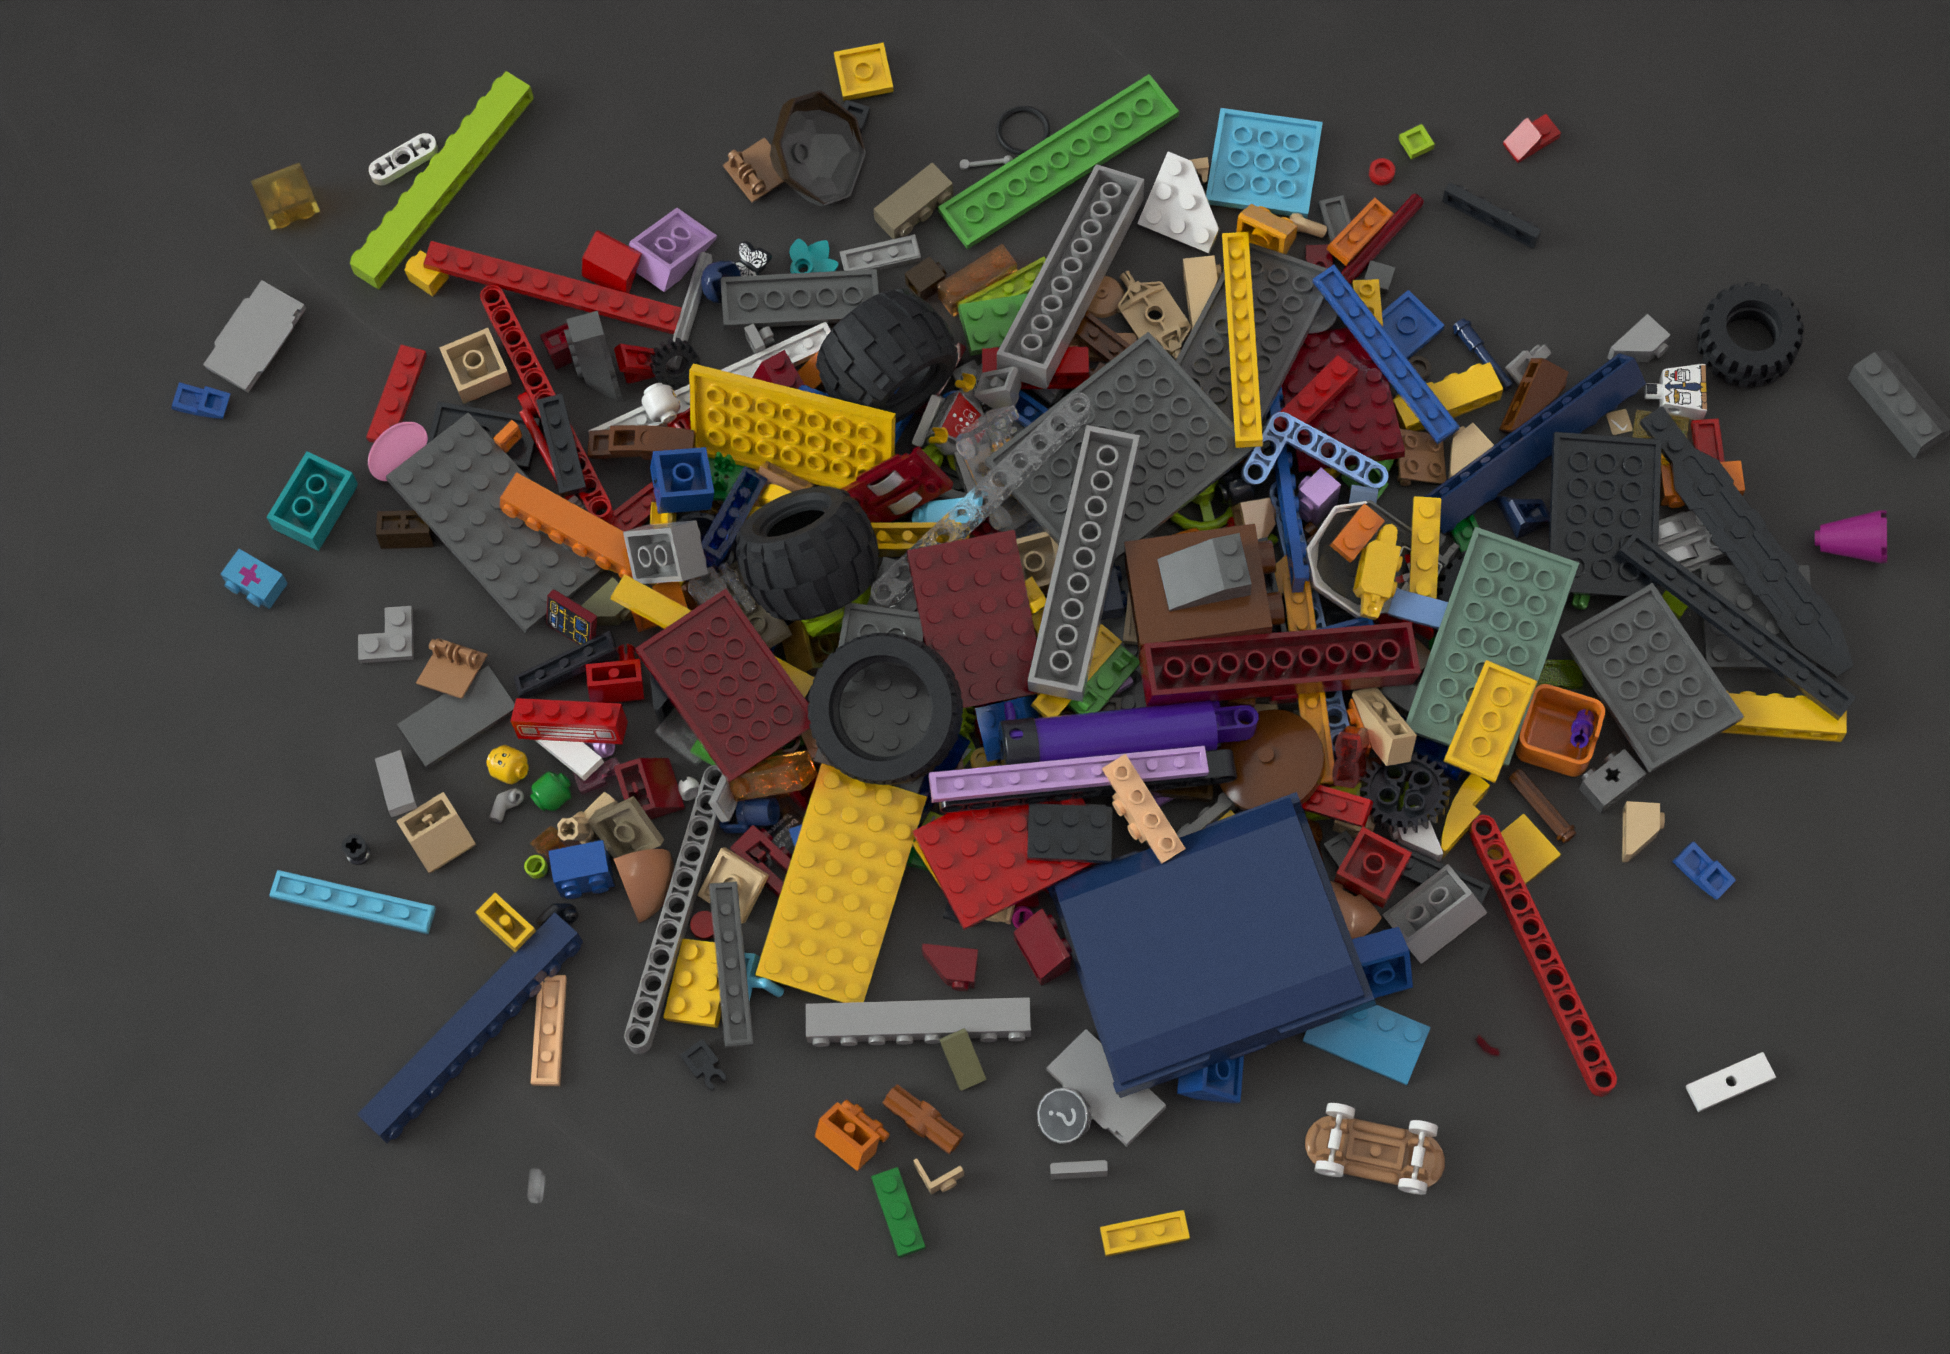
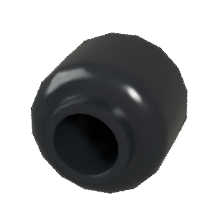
(1233, 489)

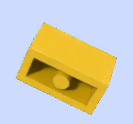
(505, 922)

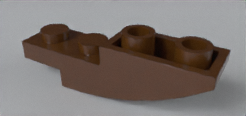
(637, 441)

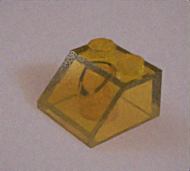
(285, 196)

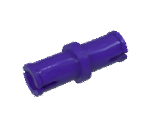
(1582, 728)

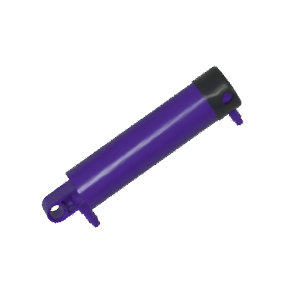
(1122, 731)

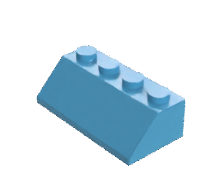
(1374, 1040)

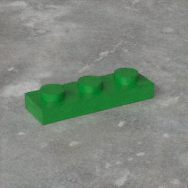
(898, 1212)

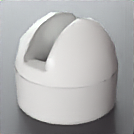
(688, 788)

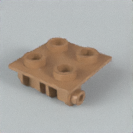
(753, 170)
(1422, 459)
(451, 668)

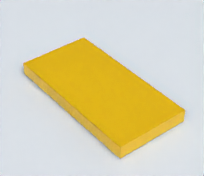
(1490, 721)

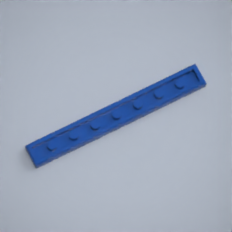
(1386, 354)

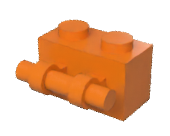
(850, 1133)

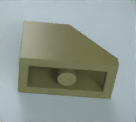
(607, 611)

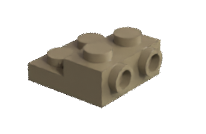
(625, 828)

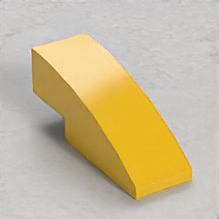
(1462, 811)

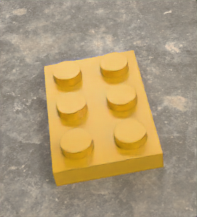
(695, 986)

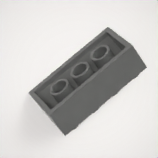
(1900, 401)

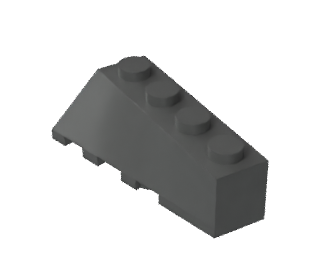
(592, 354)

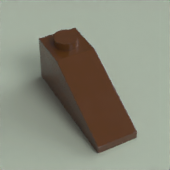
(1536, 390)

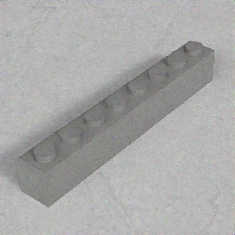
(917, 1021)

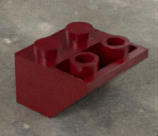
(651, 784)
(1042, 947)

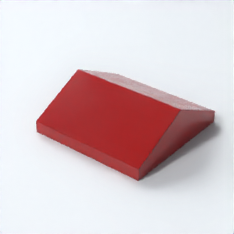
(610, 263)

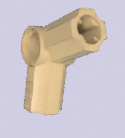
(577, 827)

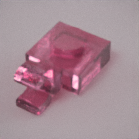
(597, 778)

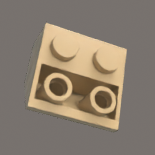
(436, 832)

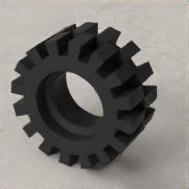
(665, 353)

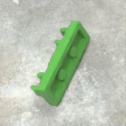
(1106, 681)

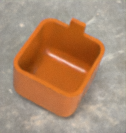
(1547, 730)

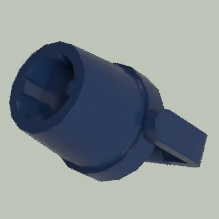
(756, 812)

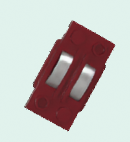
(898, 486)

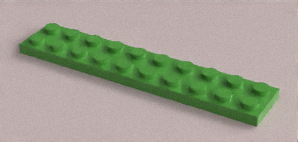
(1058, 161)

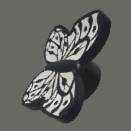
(752, 260)

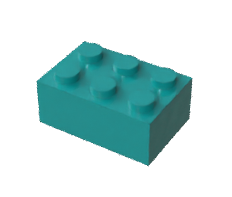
(312, 500)

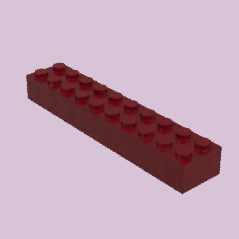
(1278, 664)

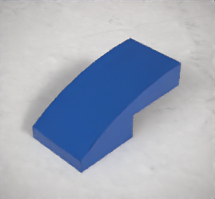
(200, 402)
(1703, 871)

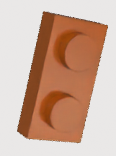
(1357, 533)

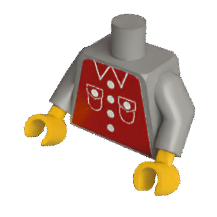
(955, 415)

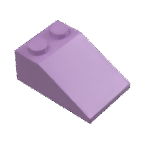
(671, 248)

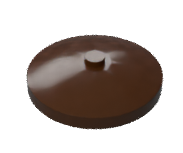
(1276, 761)

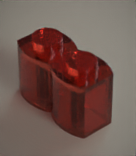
(1350, 751)

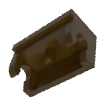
(402, 530)

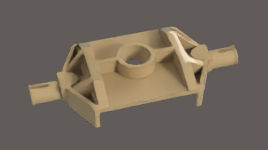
(1140, 299)

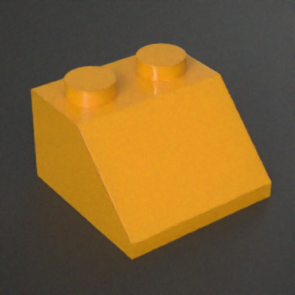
(1267, 229)

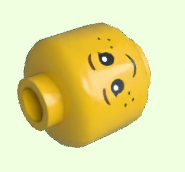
(507, 764)

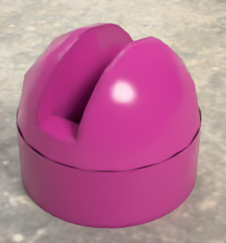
(1026, 915)

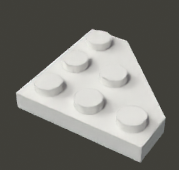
(1180, 206)

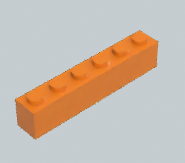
(566, 524)

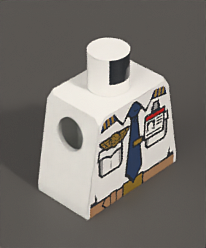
(1681, 391)

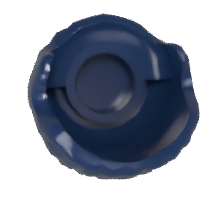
(711, 278)

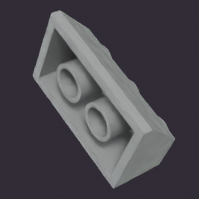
(1435, 913)

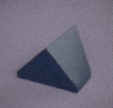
(1523, 514)

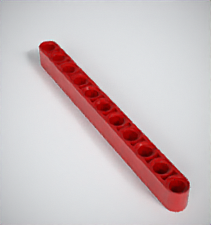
(534, 373)
(1542, 968)

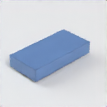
(1417, 608)

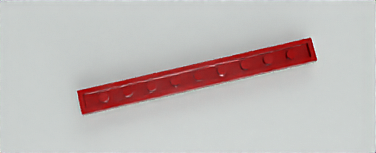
(552, 287)

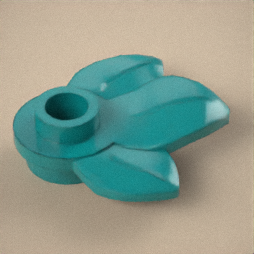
(811, 257)

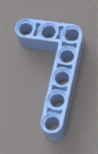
(1312, 449)

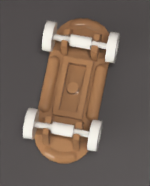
(1375, 1150)

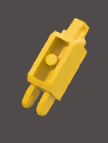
(1377, 572)

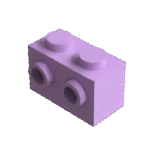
(1317, 496)

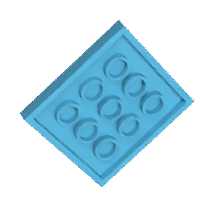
(1263, 162)

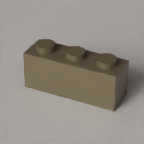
(913, 202)

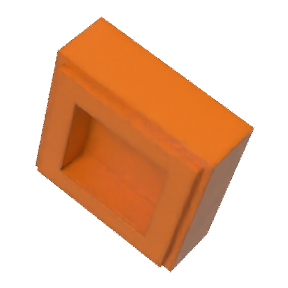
(508, 436)

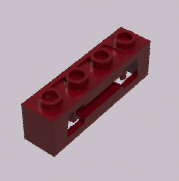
(750, 845)

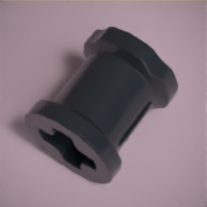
(362, 855)

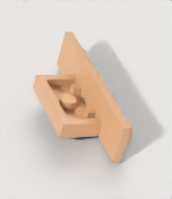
(1141, 810)

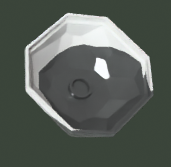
(1332, 573)

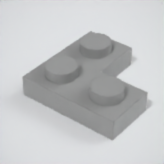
(395, 643)

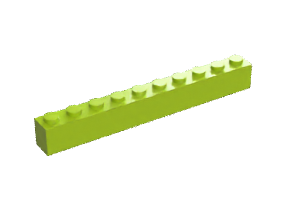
(441, 180)

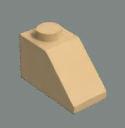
(1467, 446)
(1640, 827)

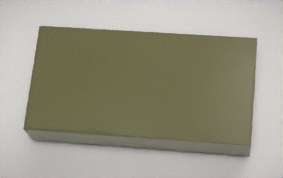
(962, 1059)

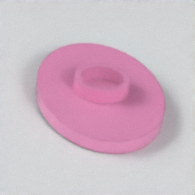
(395, 447)

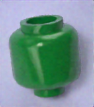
(551, 791)

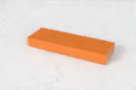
(1360, 231)

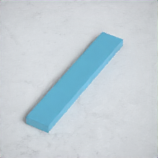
(352, 902)

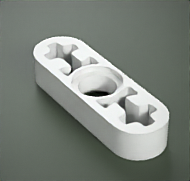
(401, 169)

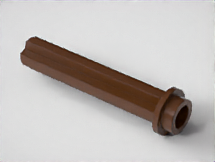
(1542, 806)

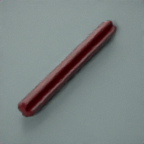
(1382, 237)

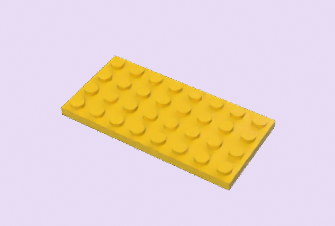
(789, 427)
(840, 886)

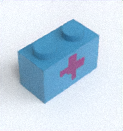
(253, 579)

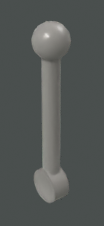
(965, 164)

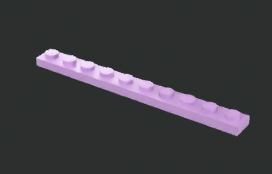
(1063, 774)

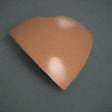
(646, 879)
(1357, 912)

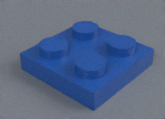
(1410, 324)

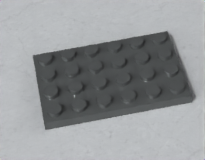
(1651, 677)

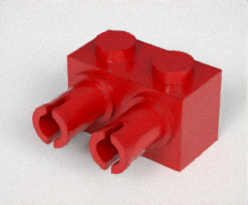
(617, 679)

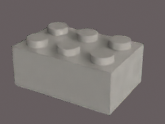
(665, 552)

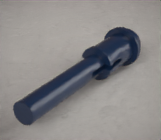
(1475, 344)

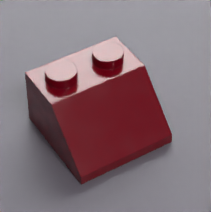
(779, 371)

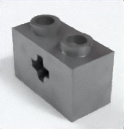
(1604, 793)

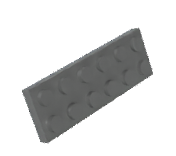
(794, 297)

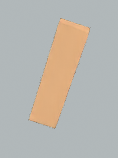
(549, 1032)

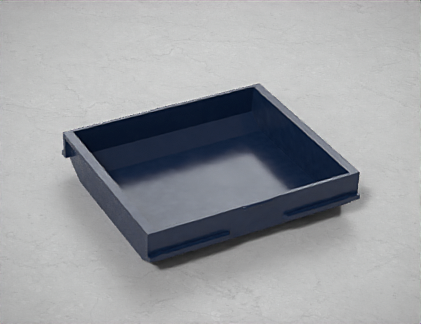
(1211, 946)

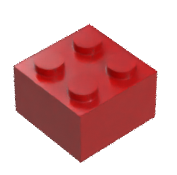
(1372, 867)

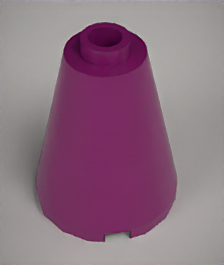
(1856, 537)

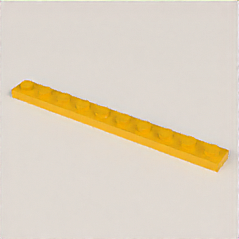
(1242, 340)

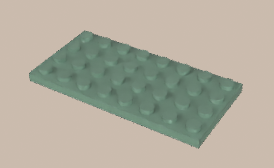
(1497, 612)

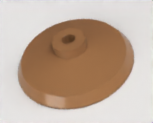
(1106, 298)

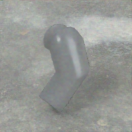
(504, 802)

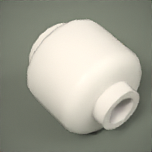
(661, 403)

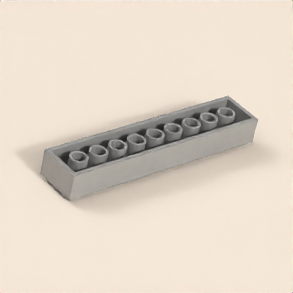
(1071, 275)
(1084, 563)

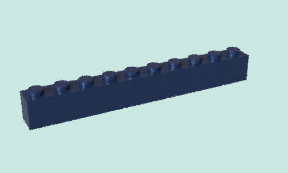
(1532, 441)
(470, 1028)

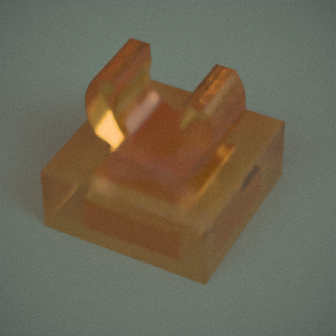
(546, 841)

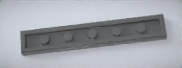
(731, 965)

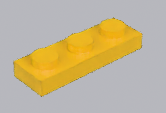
(1144, 1233)

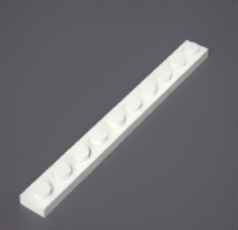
(798, 348)

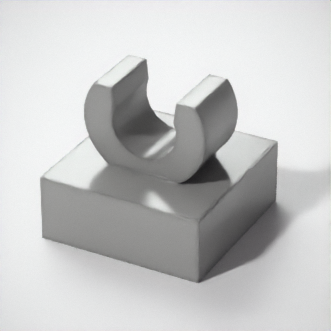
(760, 339)

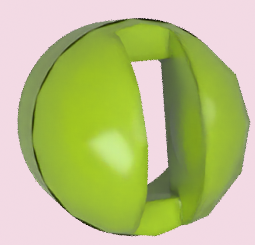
(533, 865)

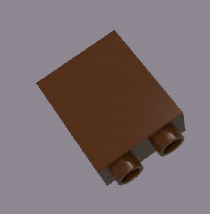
(1224, 618)

